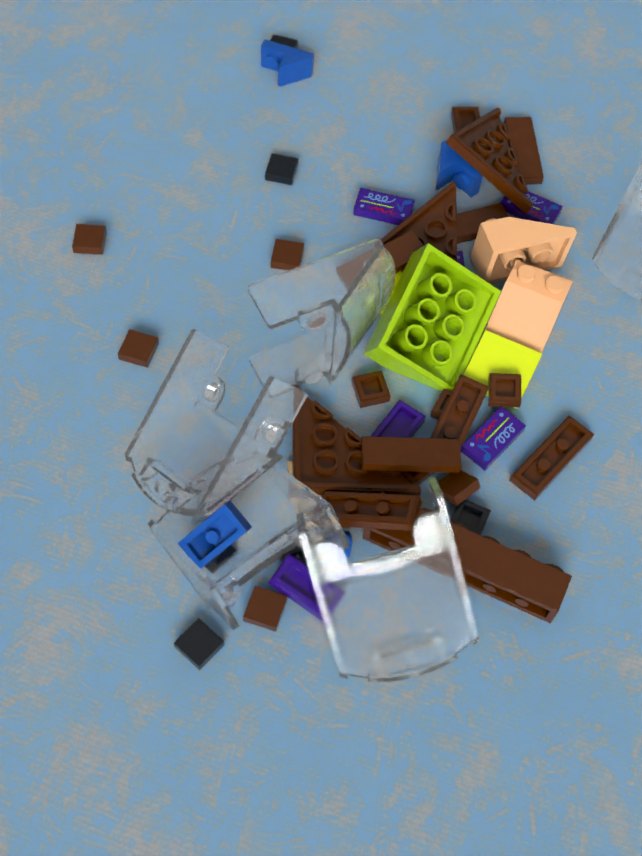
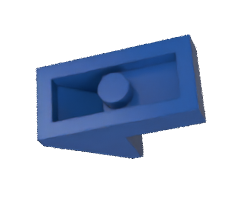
(290, 62)
(456, 169)
(215, 534)

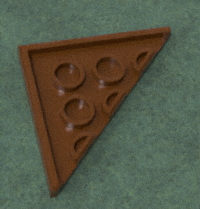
(487, 150)
(433, 223)
(330, 457)

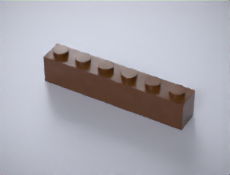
(494, 569)

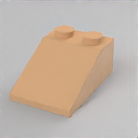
(512, 239)
(529, 306)

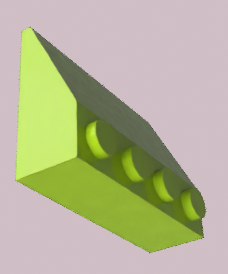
(432, 320)

